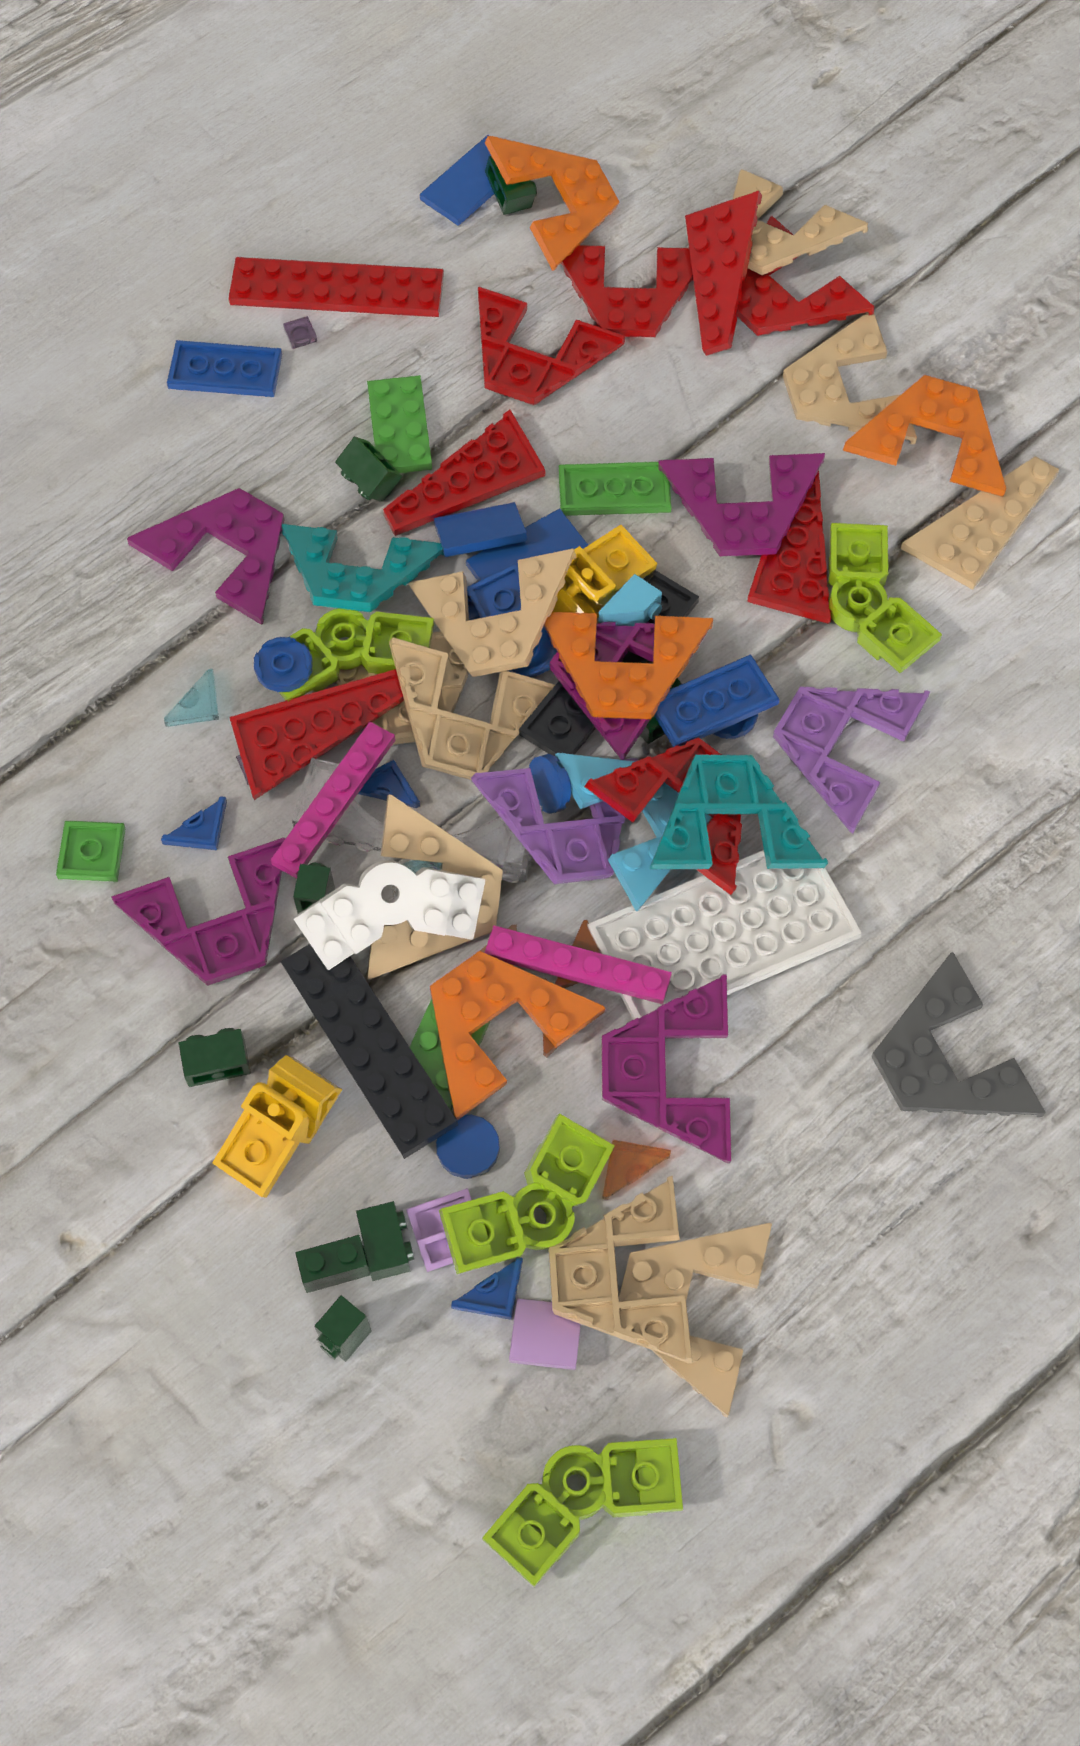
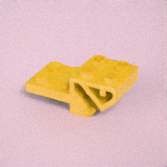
(602, 571)
(275, 1123)

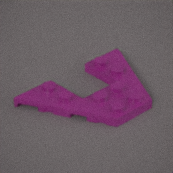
(235, 520)
(744, 526)
(612, 646)
(222, 945)
(637, 1069)

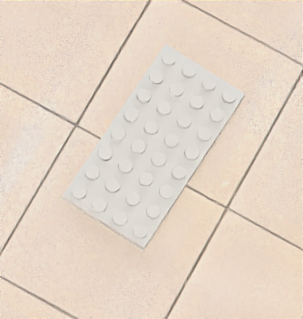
(704, 932)

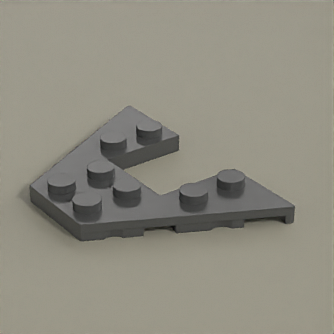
(919, 1071)

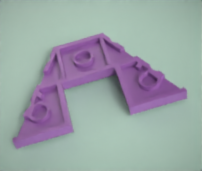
(814, 726)
(562, 849)

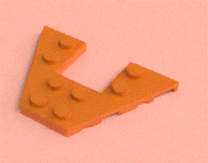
(579, 183)
(941, 408)
(622, 687)
(477, 994)

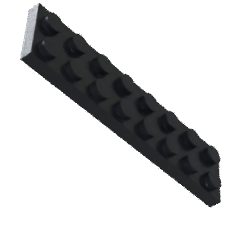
(558, 721)
(372, 1050)

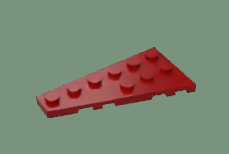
(719, 262)
(474, 473)
(796, 575)
(286, 735)

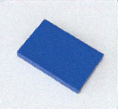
(480, 529)

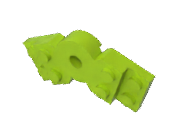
(859, 573)
(366, 644)
(504, 1225)
(546, 1517)

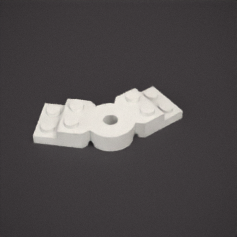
(356, 915)

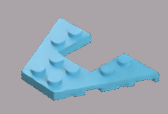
(634, 863)

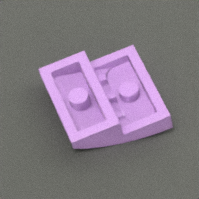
(430, 1231)
(543, 1337)

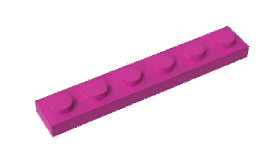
(333, 799)
(579, 964)

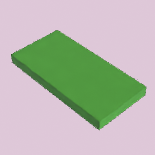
(613, 489)

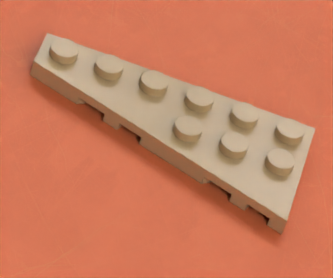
(976, 531)

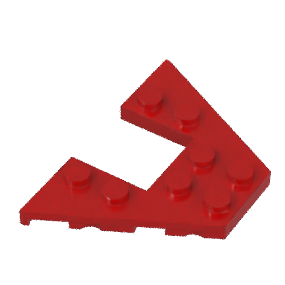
(771, 308)
(629, 310)
(526, 373)
(634, 786)

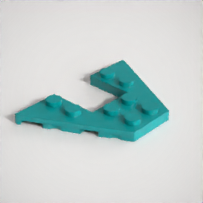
(354, 586)
(731, 787)

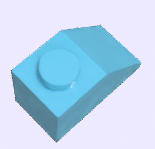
(632, 604)

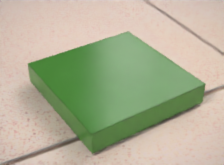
(91, 851)

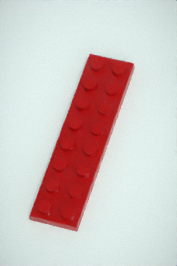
(336, 287)

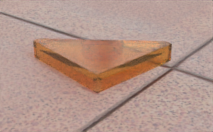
(629, 1163)

